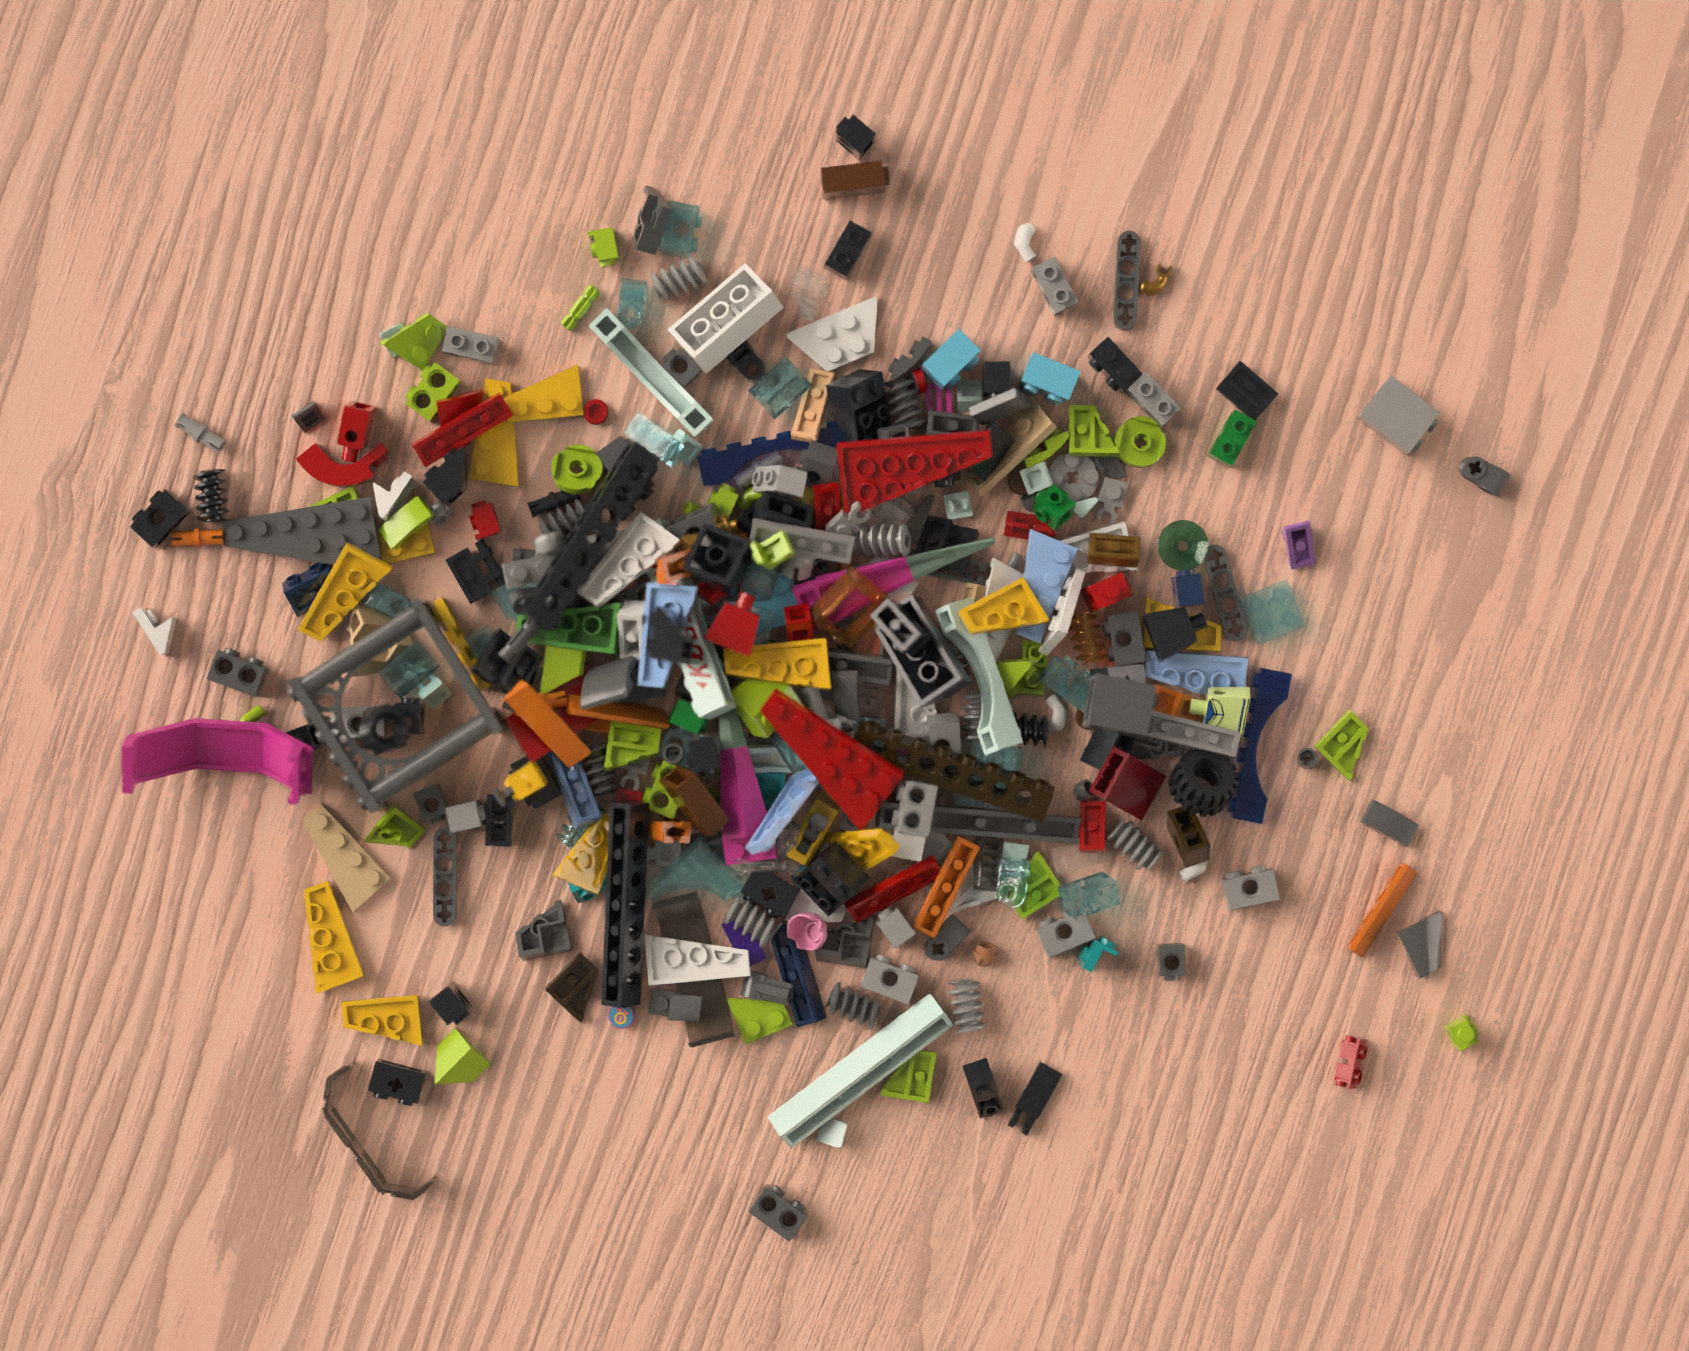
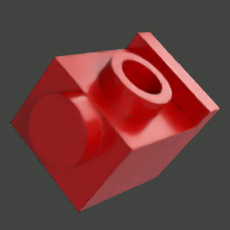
(485, 520)
(798, 622)

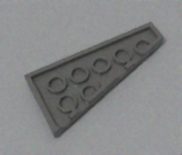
(308, 532)

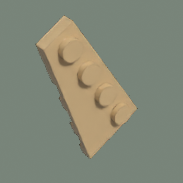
(1028, 430)
(346, 859)

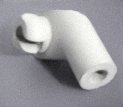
(1022, 241)
(1059, 713)
(1193, 871)

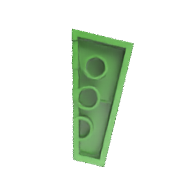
(583, 629)

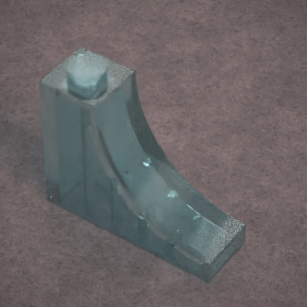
(697, 868)

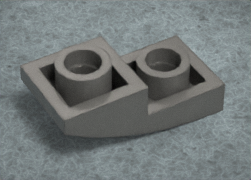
(903, 365)
(1390, 823)

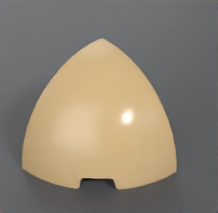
(361, 623)

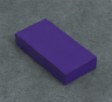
(739, 941)

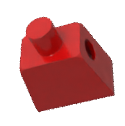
(358, 418)
(1107, 592)
(736, 626)

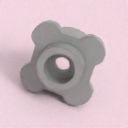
(440, 513)

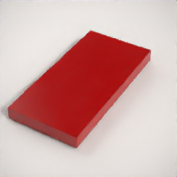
(529, 740)

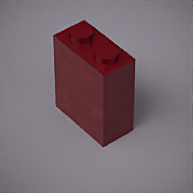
(1127, 783)

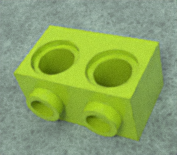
(426, 387)
(650, 793)

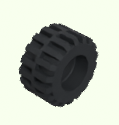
(1197, 796)

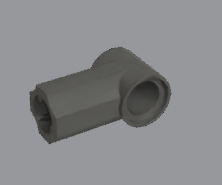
(760, 987)

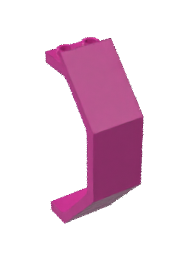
(217, 746)

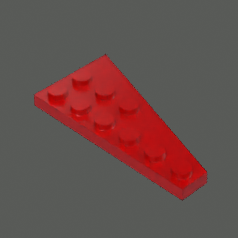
(891, 467)
(844, 767)

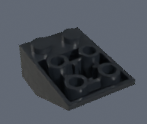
(859, 404)

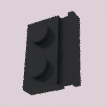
(1246, 391)

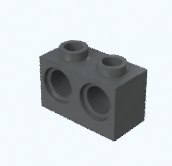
(236, 678)
(773, 1217)

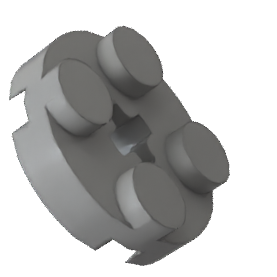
(1087, 476)

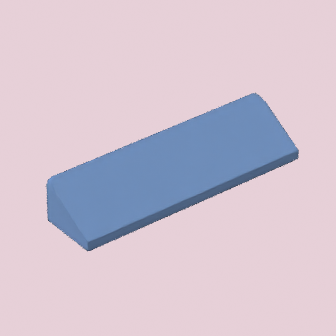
(575, 792)

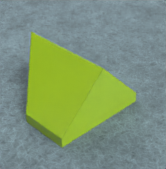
(561, 666)
(396, 829)
(458, 1060)

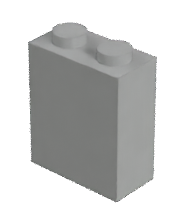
(1399, 416)

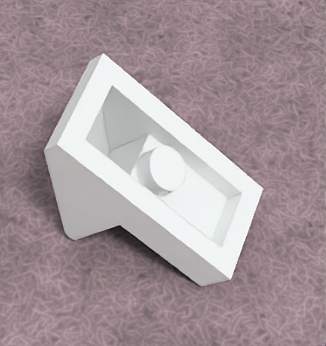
(390, 502)
(159, 635)

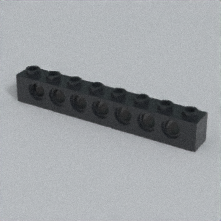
(646, 466)
(625, 903)

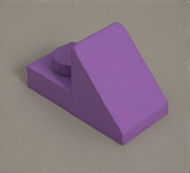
(1299, 544)

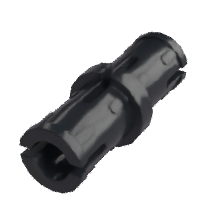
(551, 502)

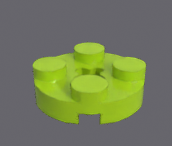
(1151, 434)
(577, 483)

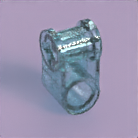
(631, 297)
(384, 599)
(1012, 876)

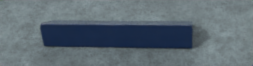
(796, 969)

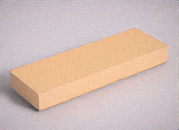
(812, 407)

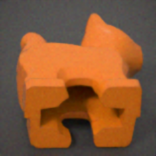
(670, 831)

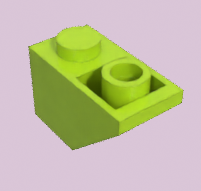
(1014, 671)

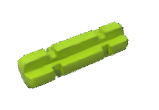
(580, 307)

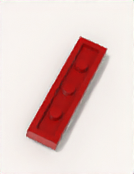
(462, 429)
(893, 889)

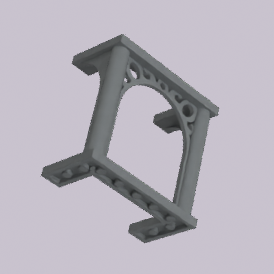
(377, 791)

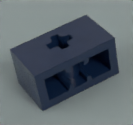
(1187, 589)

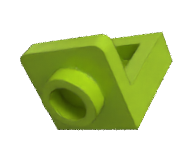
(772, 551)

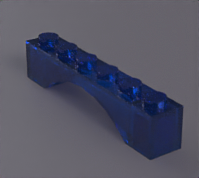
(721, 466)
(1269, 693)

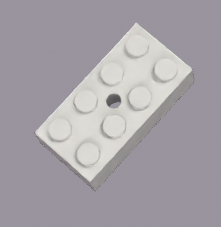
(725, 318)

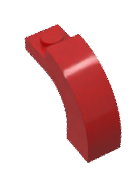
(324, 469)

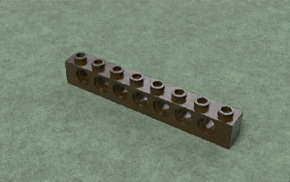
(960, 781)

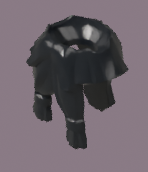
(369, 736)

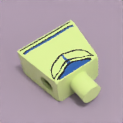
(1224, 707)

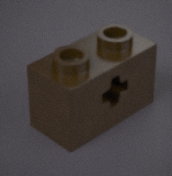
(1188, 837)

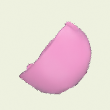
(807, 931)

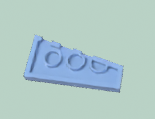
(1045, 573)
(674, 597)
(1198, 670)
(783, 809)

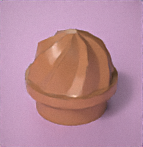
(984, 953)

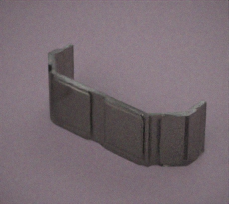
(684, 920)
(361, 1156)

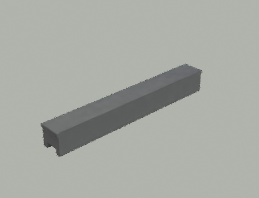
(870, 667)
(989, 823)

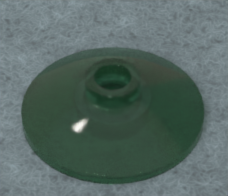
(1189, 533)

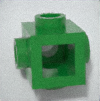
(1053, 506)

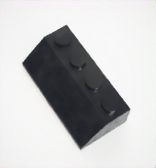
(935, 669)

